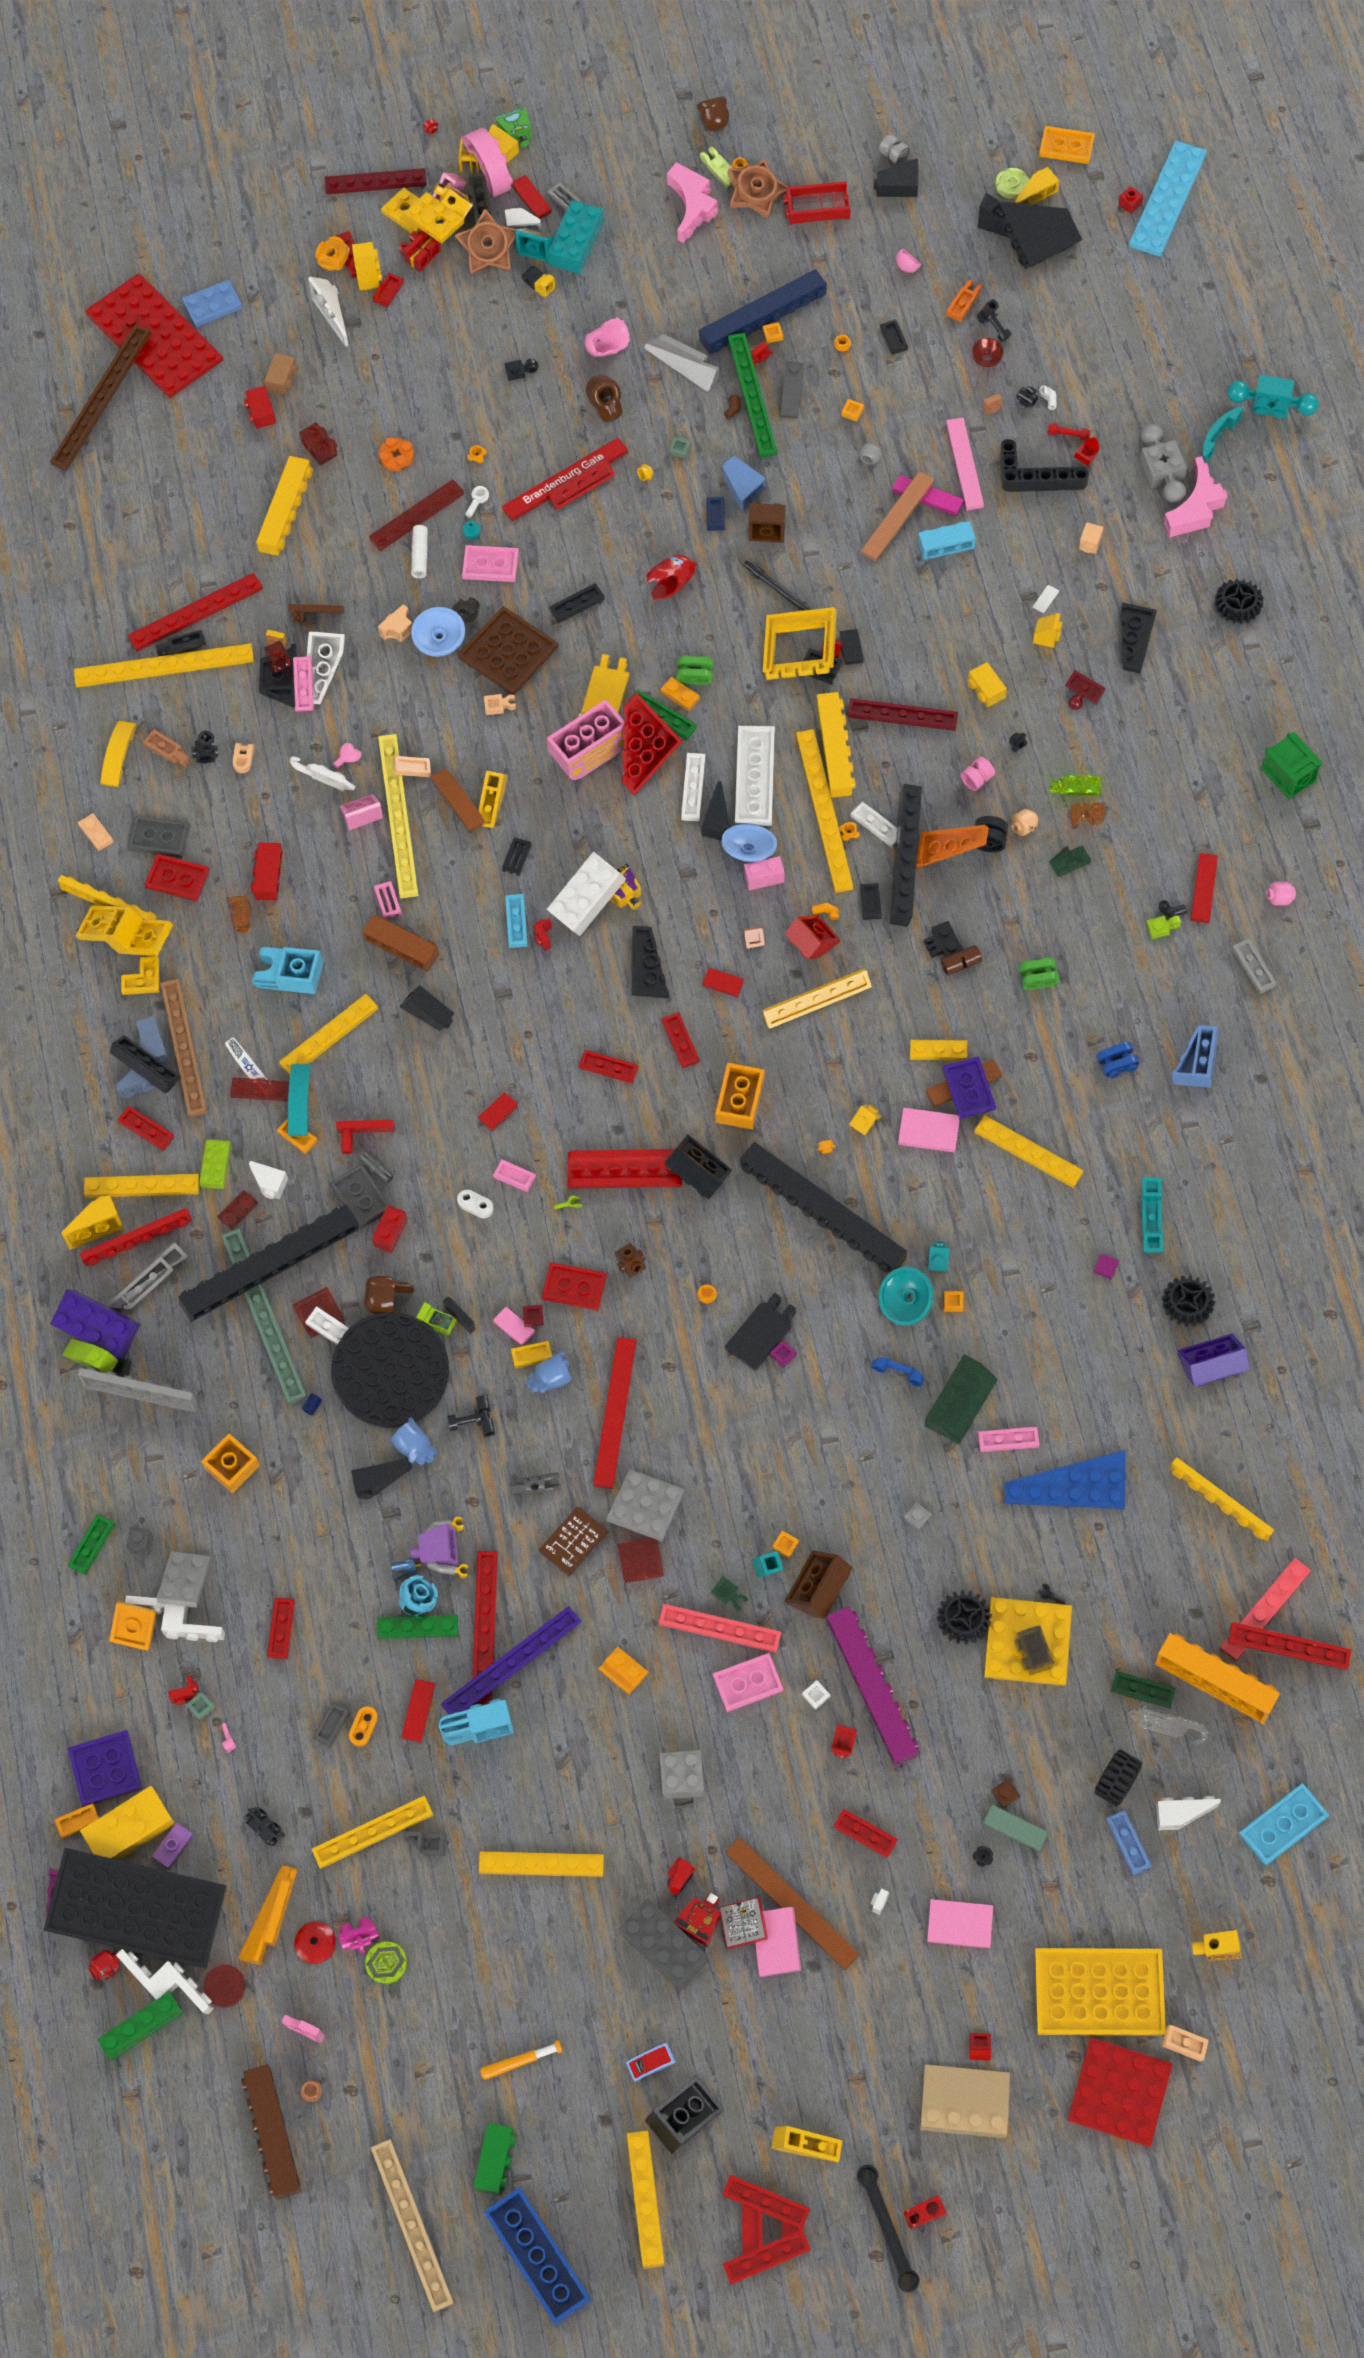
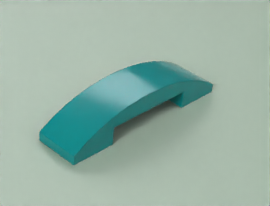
(1228, 420)
(298, 1099)
(1151, 1215)

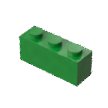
(495, 2159)

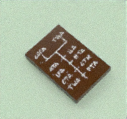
(573, 1541)

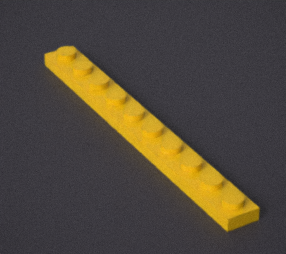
(163, 665)
(824, 811)

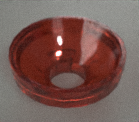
(990, 347)

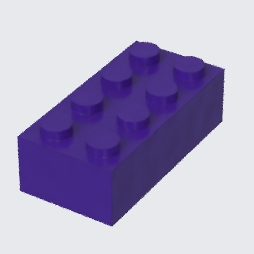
(95, 1323)

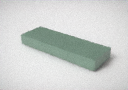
(1015, 1828)

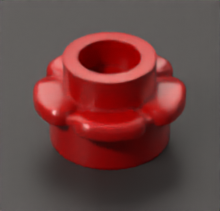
(430, 126)

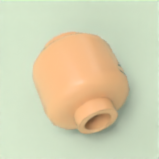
(1024, 822)

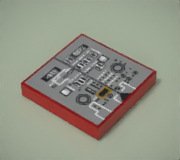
(743, 1923)

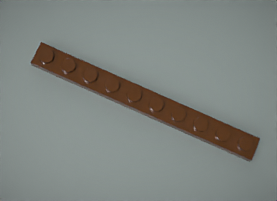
(100, 397)

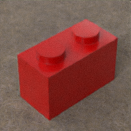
(260, 407)
(389, 1229)

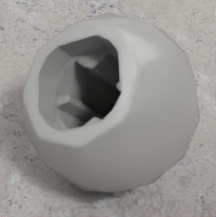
(870, 453)

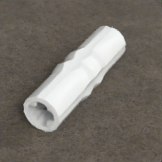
(419, 551)

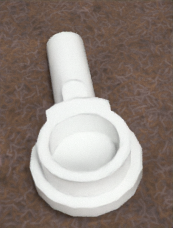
(479, 495)

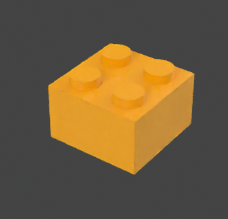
(230, 1463)

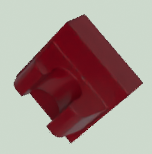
(533, 1315)

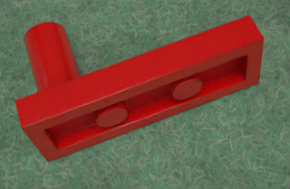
(347, 1129)

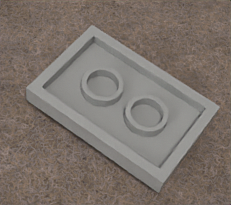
(183, 1579)

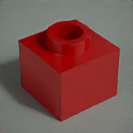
(1130, 199)

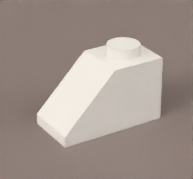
(520, 218)
(270, 1180)

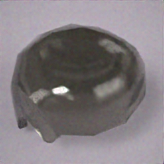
(467, 610)

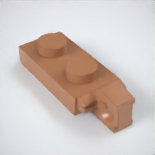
(166, 748)

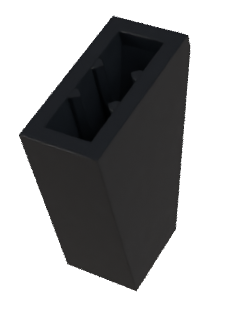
(898, 180)
(987, 216)
(427, 1008)

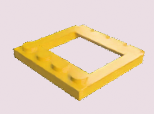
(799, 621)

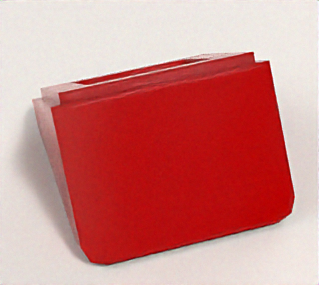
(980, 2046)

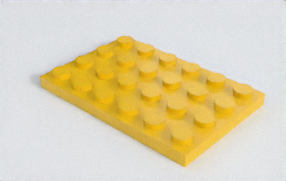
(1099, 1991)

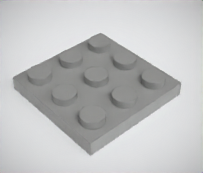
(645, 1505)

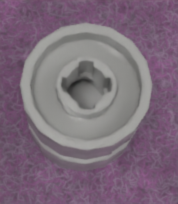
(894, 149)

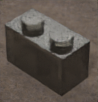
(1034, 1650)

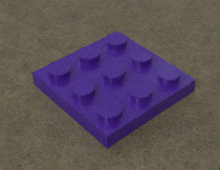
(105, 1768)

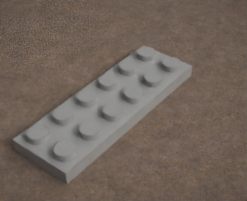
(139, 1390)

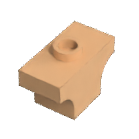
(396, 625)

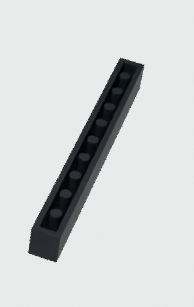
(823, 1208)
(268, 1262)

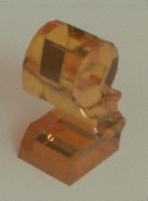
(1094, 814)
(242, 910)

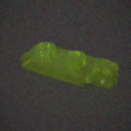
(1077, 785)

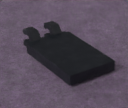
(761, 1333)

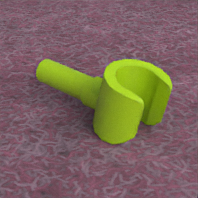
(571, 1202)

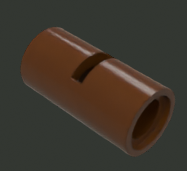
(961, 960)

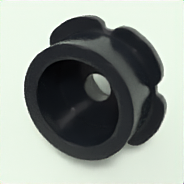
(982, 1850)

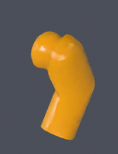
(828, 908)

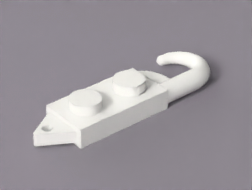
(323, 775)

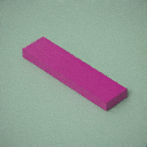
(934, 497)

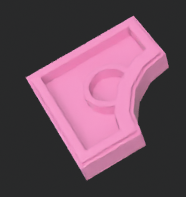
(303, 2028)

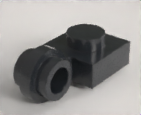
(517, 370)

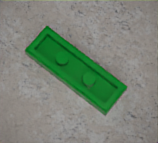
(91, 1544)

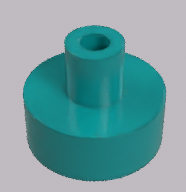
(471, 530)

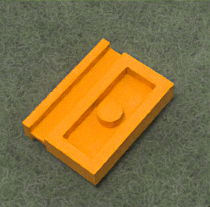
(623, 1670)

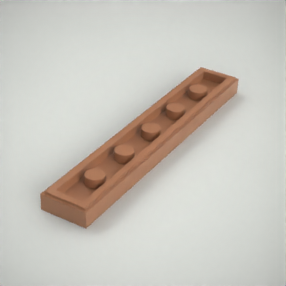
(897, 516)

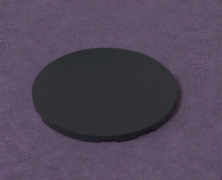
(390, 1369)

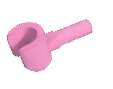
(228, 1744)

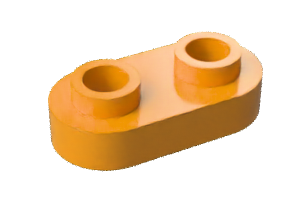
(363, 1727)

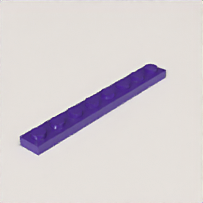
(512, 1662)

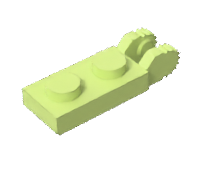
(717, 166)

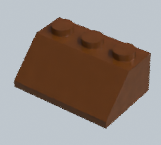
(819, 1584)

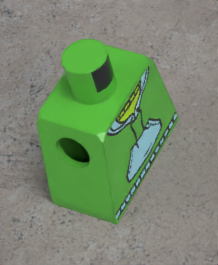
(516, 125)

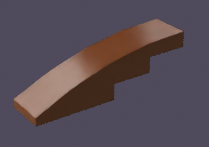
(457, 799)

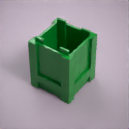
(1291, 765)

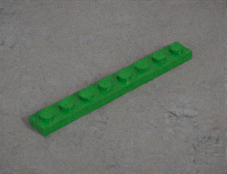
(752, 395)

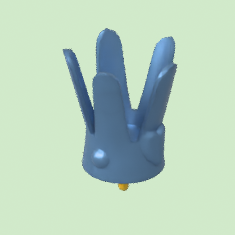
(408, 1565)

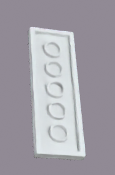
(754, 775)

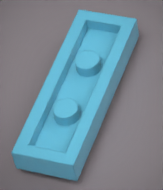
(516, 921)

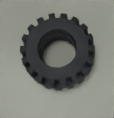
(1118, 1777)

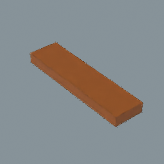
(940, 1093)

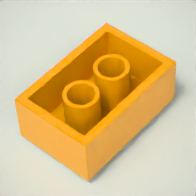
(740, 1096)

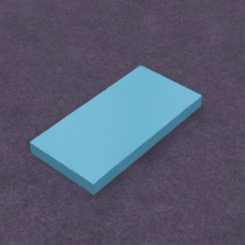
(1284, 1824)

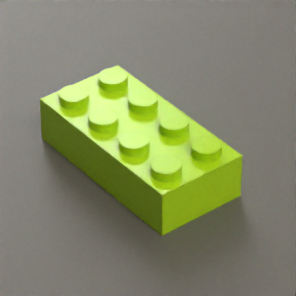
(215, 1164)

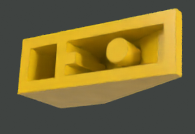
(1039, 187)
(492, 797)
(806, 2143)

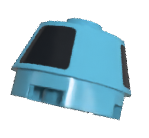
(417, 1596)

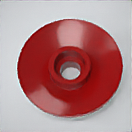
(319, 1952)

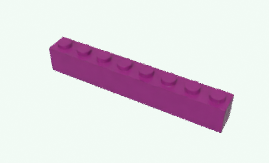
(872, 1686)

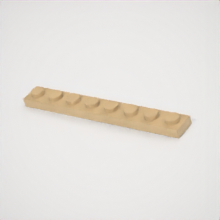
(412, 2226)

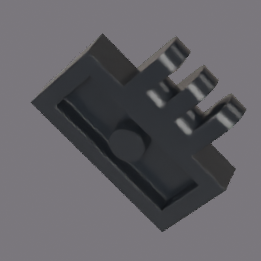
(943, 941)

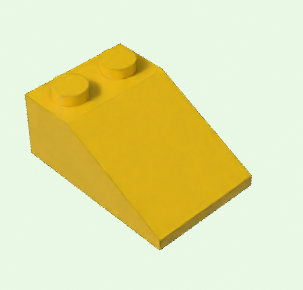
(93, 1223)

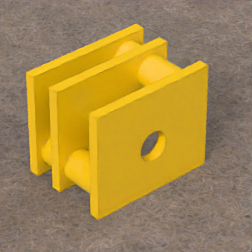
(464, 155)

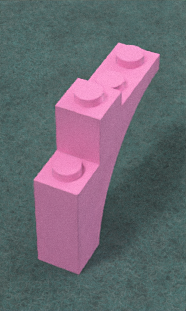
(695, 194)
(1197, 509)

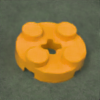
(338, 259)

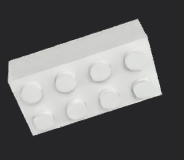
(586, 893)

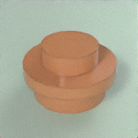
(311, 2091)

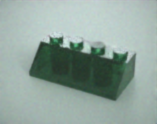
(961, 1399)

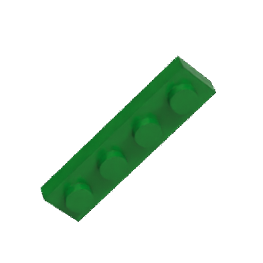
(417, 1627)

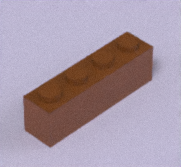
(400, 942)

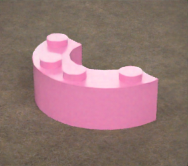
(490, 159)

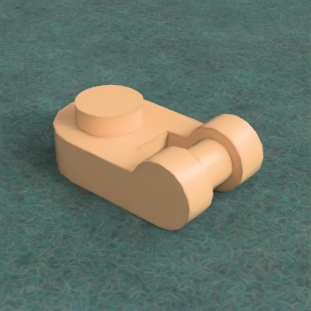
(243, 762)

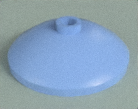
(436, 623)
(749, 842)

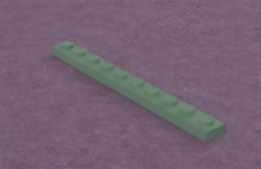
(267, 1325)

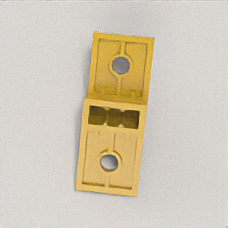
(422, 215)
(124, 930)

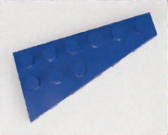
(1082, 1484)

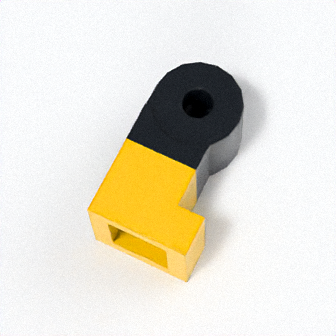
(539, 281)

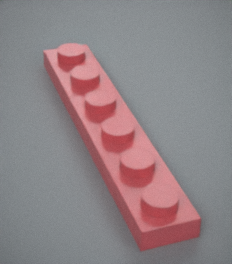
(1270, 1603)
(720, 1628)

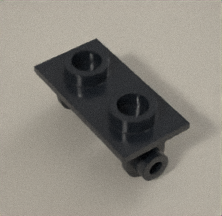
(258, 1819)

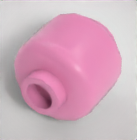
(1281, 893)

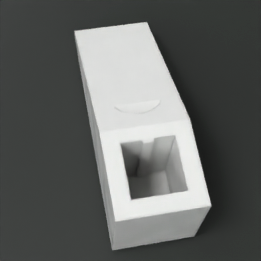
(1179, 1813)

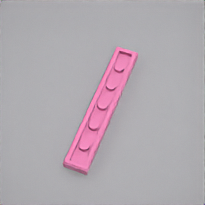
(964, 464)

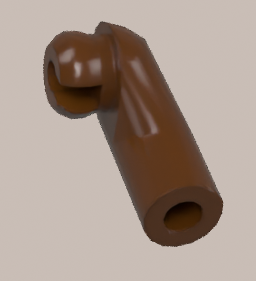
(735, 406)

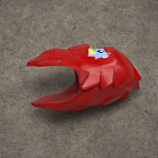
(671, 575)

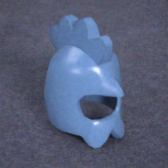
(550, 1374)
(413, 1443)

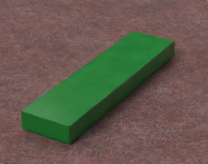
(678, 724)

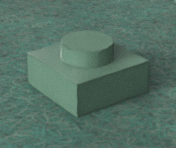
(679, 447)
(200, 1706)

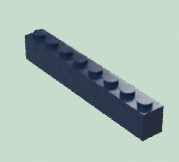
(763, 310)

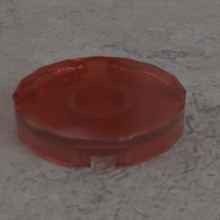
(224, 1986)

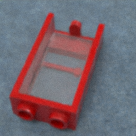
(817, 202)

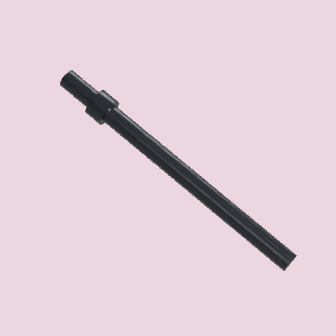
(759, 574)

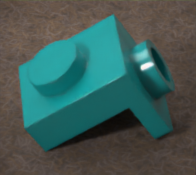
(938, 1256)

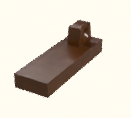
(298, 610)

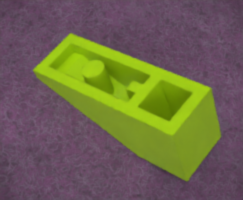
(90, 1356)

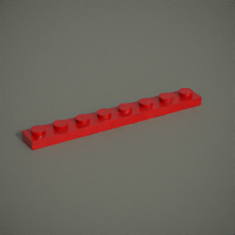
(195, 612)

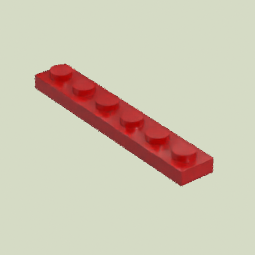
(142, 1234)
(1289, 1646)

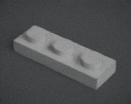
(1254, 966)

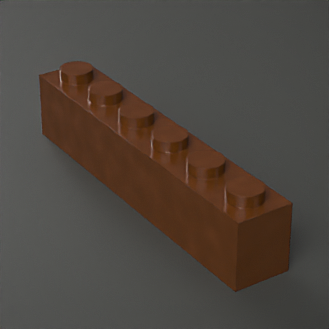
(272, 2132)

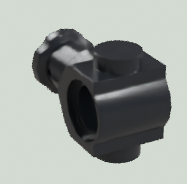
(204, 748)

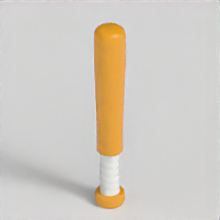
(517, 2061)

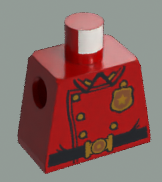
(699, 1919)

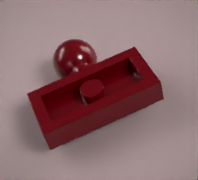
(1084, 688)

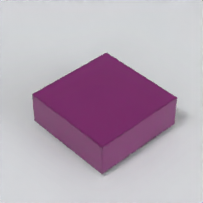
(1106, 1266)
(783, 1354)

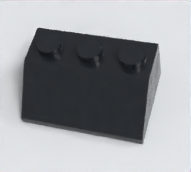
(697, 1167)

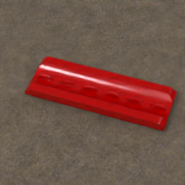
(620, 1169)

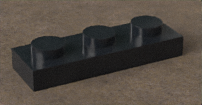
(576, 603)

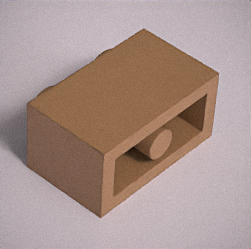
(280, 374)

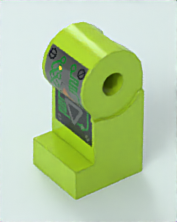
(436, 1319)

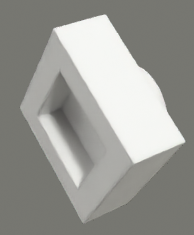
(816, 1695)
(879, 1901)

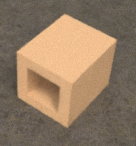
(1091, 538)

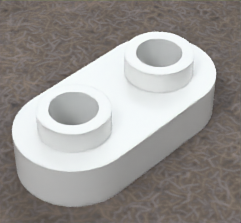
(474, 1203)

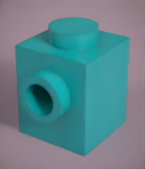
(767, 1564)

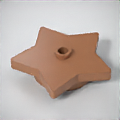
(755, 188)
(487, 231)

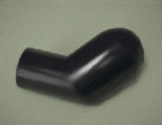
(1170, 911)

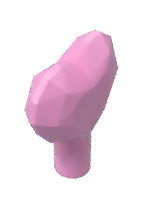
(347, 754)

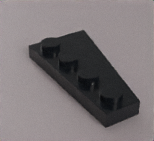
(1136, 633)
(646, 965)

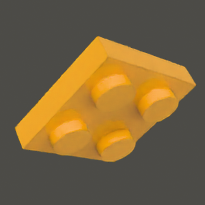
(133, 1625)

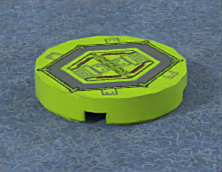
(386, 1962)

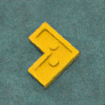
(147, 981)

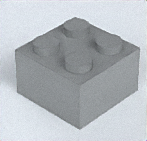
(681, 1774)

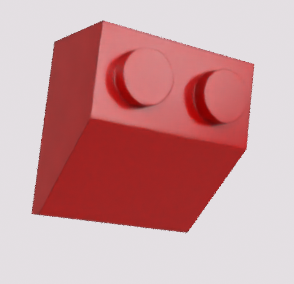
(811, 936)

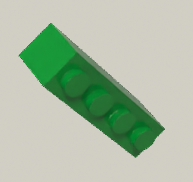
(140, 2026)

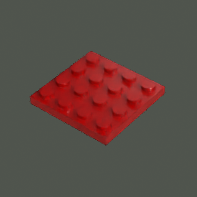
(1120, 2092)

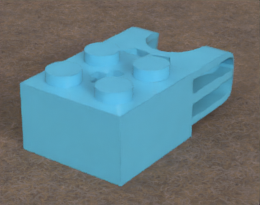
(290, 970)
(477, 1723)

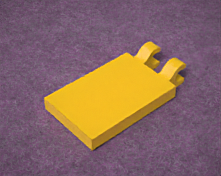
(607, 685)

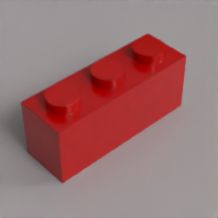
(267, 871)

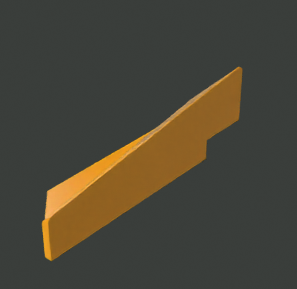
(270, 1917)

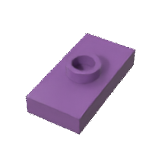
(172, 1845)

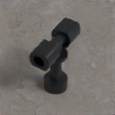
(988, 315)
(481, 1417)

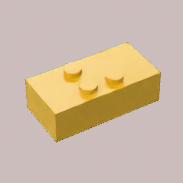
(128, 1826)

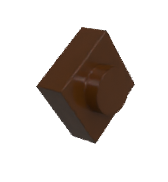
(1005, 1793)

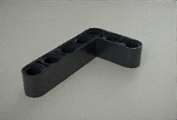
(1038, 478)

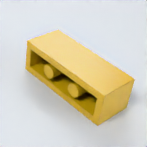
(367, 266)

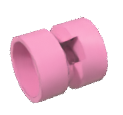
(977, 773)

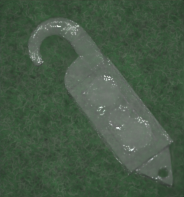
(1166, 1723)

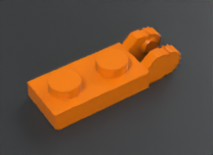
(963, 301)

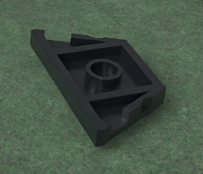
(278, 684)

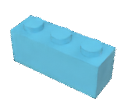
(946, 540)

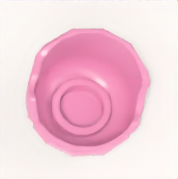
(907, 262)

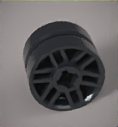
(996, 834)

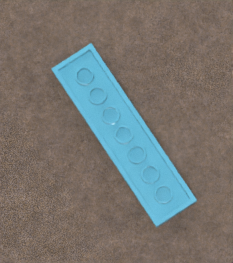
(1168, 198)

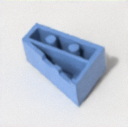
(1198, 1061)

